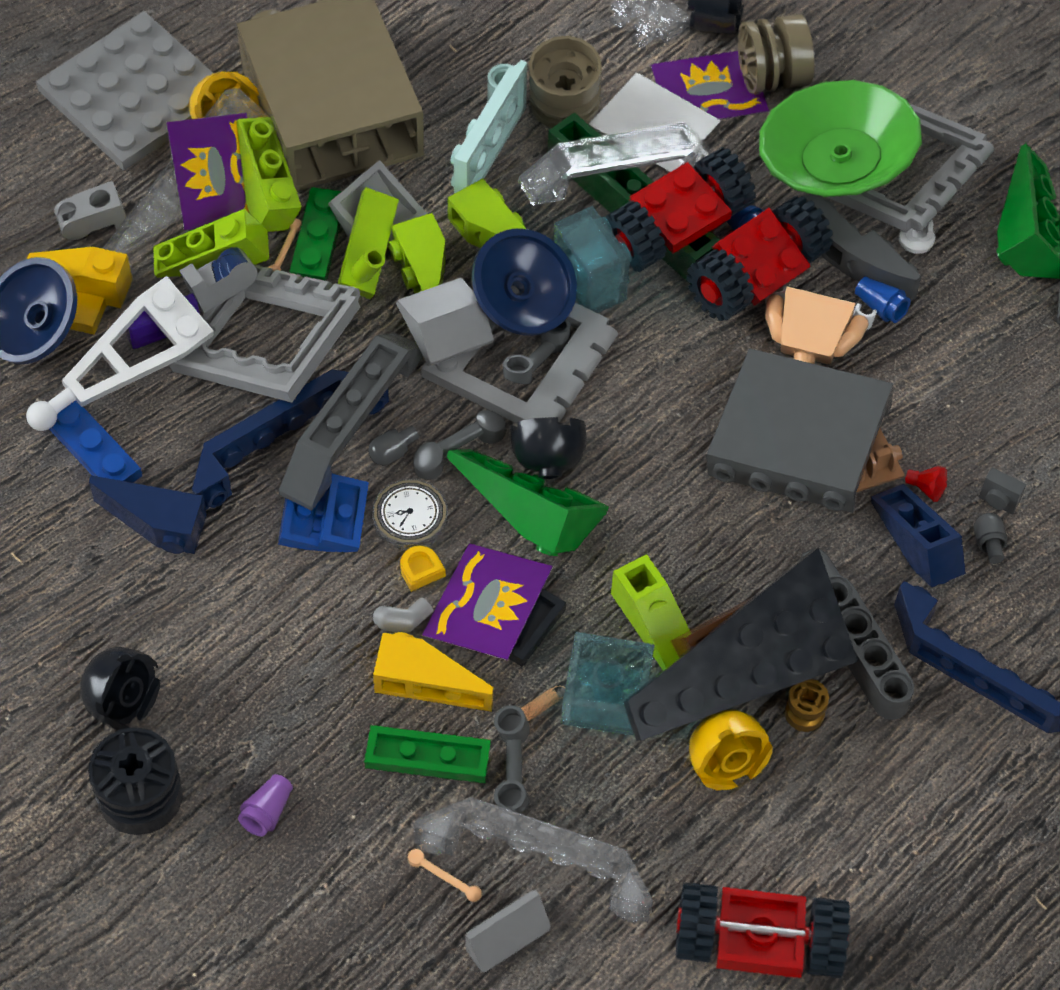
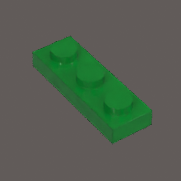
(316, 236)
(427, 754)

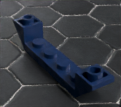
(259, 432)
(968, 666)

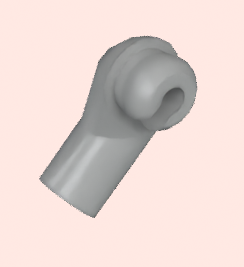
(402, 620)

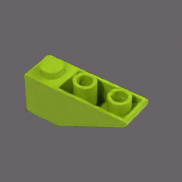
(266, 176)
(481, 213)
(209, 241)
(421, 252)
(649, 607)

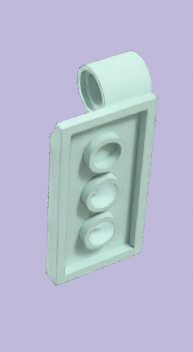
(494, 125)

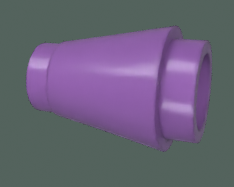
(264, 807)

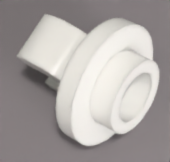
(918, 241)

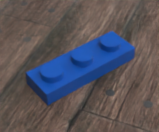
(93, 445)

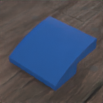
(332, 524)

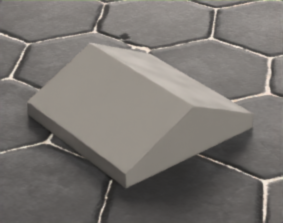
(381, 180)
(446, 321)

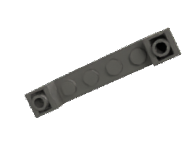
(343, 414)

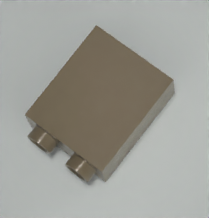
(332, 89)

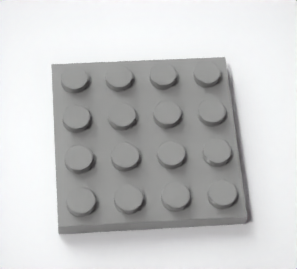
(126, 88)

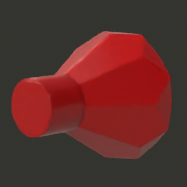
(930, 481)

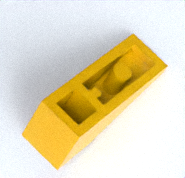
(95, 271)
(421, 672)

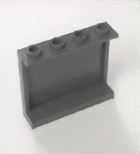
(798, 430)

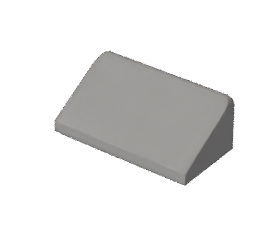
(507, 931)

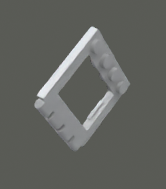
(941, 187)
(254, 374)
(555, 390)

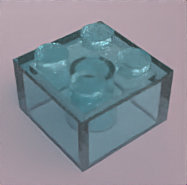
(596, 257)
(601, 678)

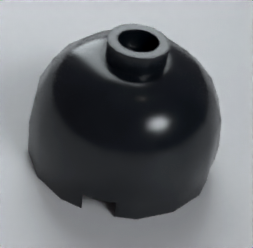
(548, 446)
(119, 686)

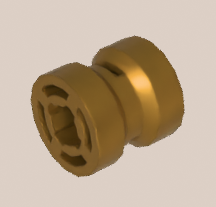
(802, 713)

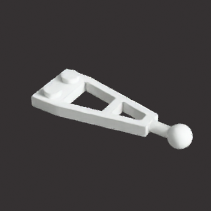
(169, 312)

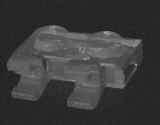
(655, 18)

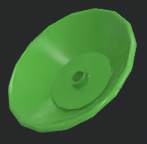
(840, 138)

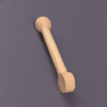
(294, 228)
(417, 859)

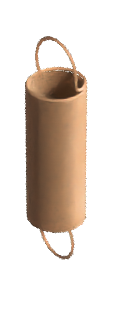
(541, 703)

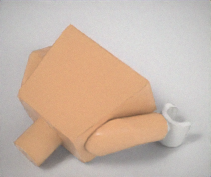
(814, 325)

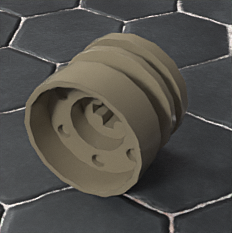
(776, 53)
(564, 80)

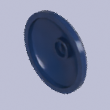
(539, 273)
(35, 309)

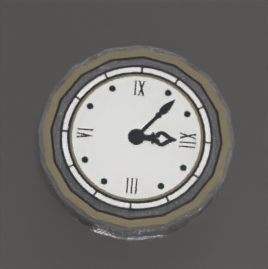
(410, 513)

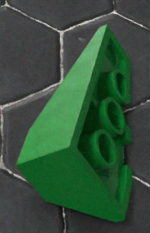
(1030, 221)
(541, 514)

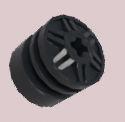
(137, 801)

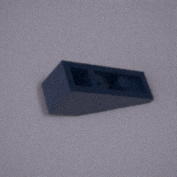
(160, 515)
(921, 534)

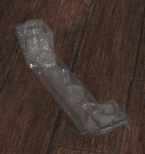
(550, 175)
(443, 828)

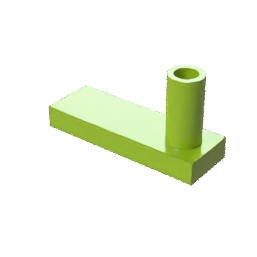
(368, 242)

